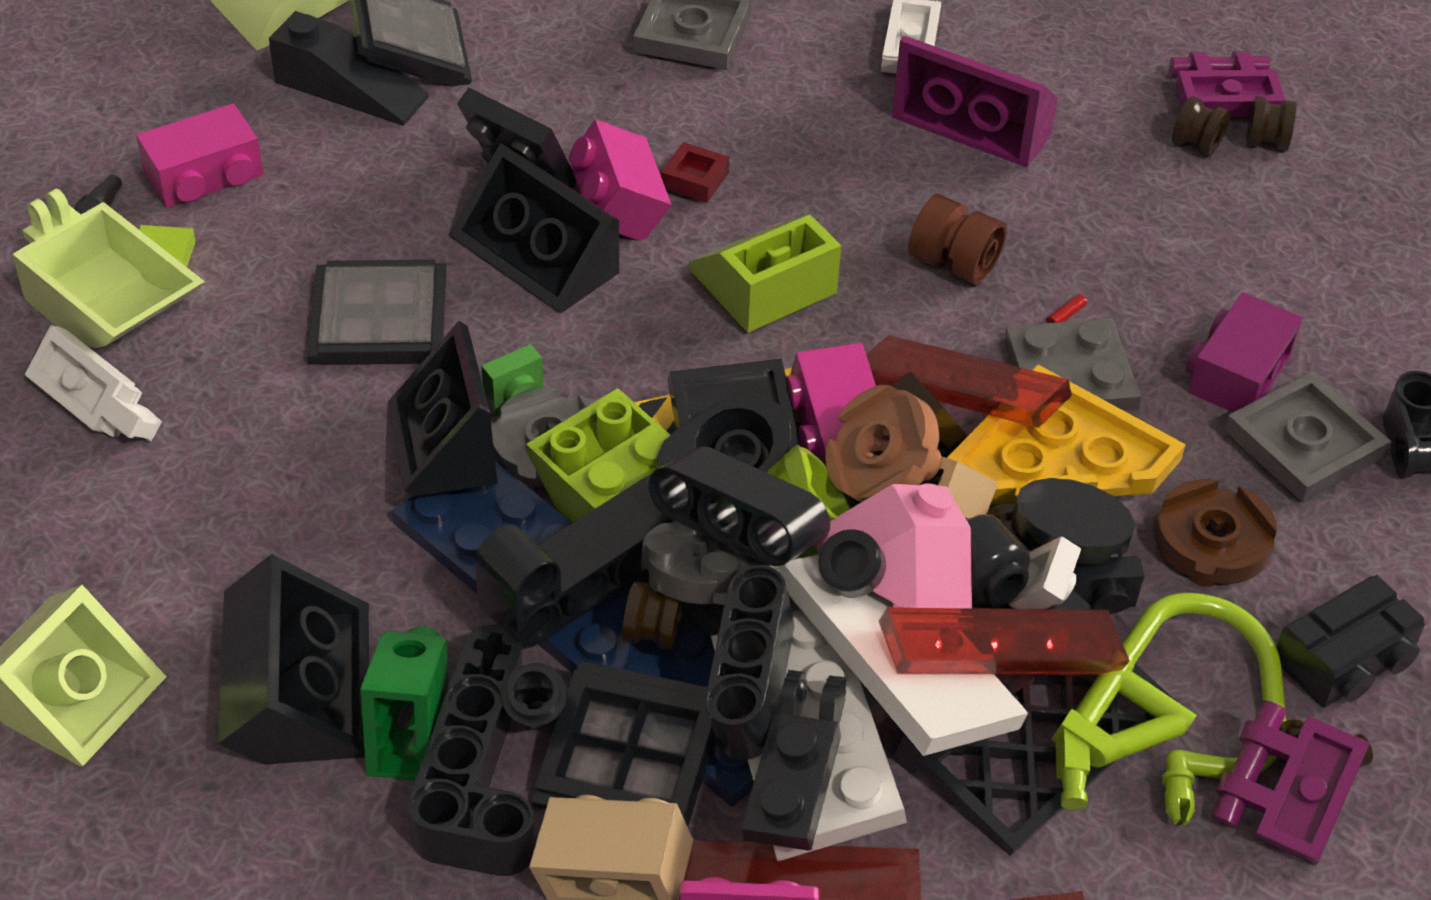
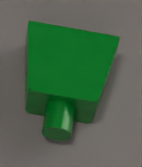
(402, 673)

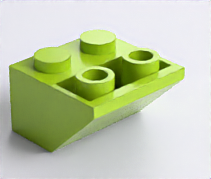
(772, 271)
(596, 454)

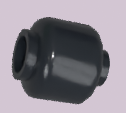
(997, 562)

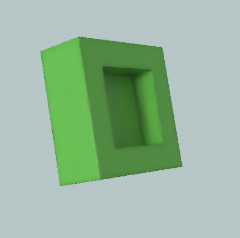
(511, 376)

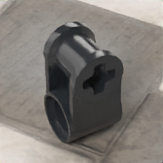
(1409, 423)

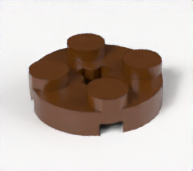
(1210, 558)

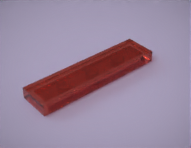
(971, 380)
(1002, 641)
(834, 870)

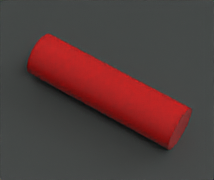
(1068, 309)

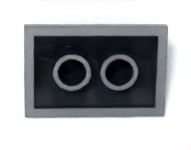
(539, 231)
(444, 421)

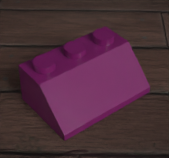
(972, 102)

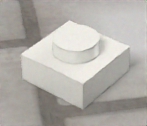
(1049, 575)

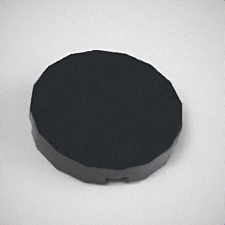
(1076, 512)

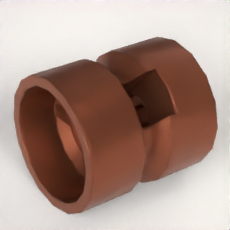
(951, 236)

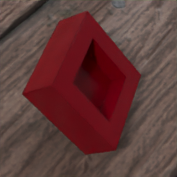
(695, 172)

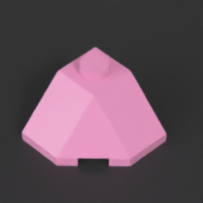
(922, 543)

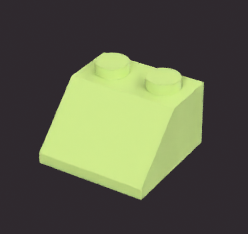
(72, 676)

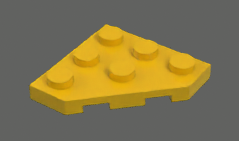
(1079, 442)

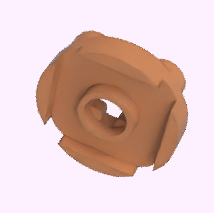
(911, 448)

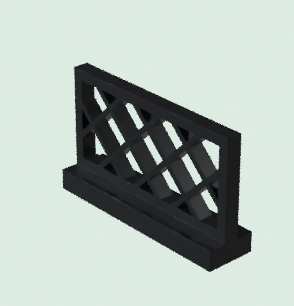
(964, 792)

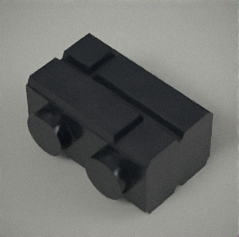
(1350, 642)

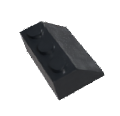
(292, 667)

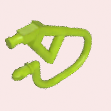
(1086, 745)

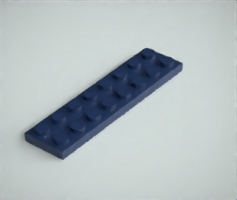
(457, 523)

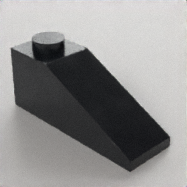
(326, 64)

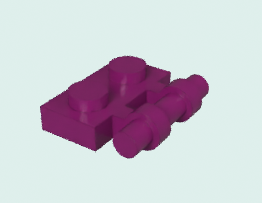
(1226, 80)
(1311, 787)

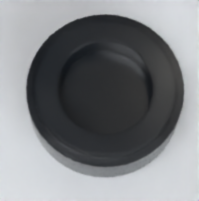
(852, 563)

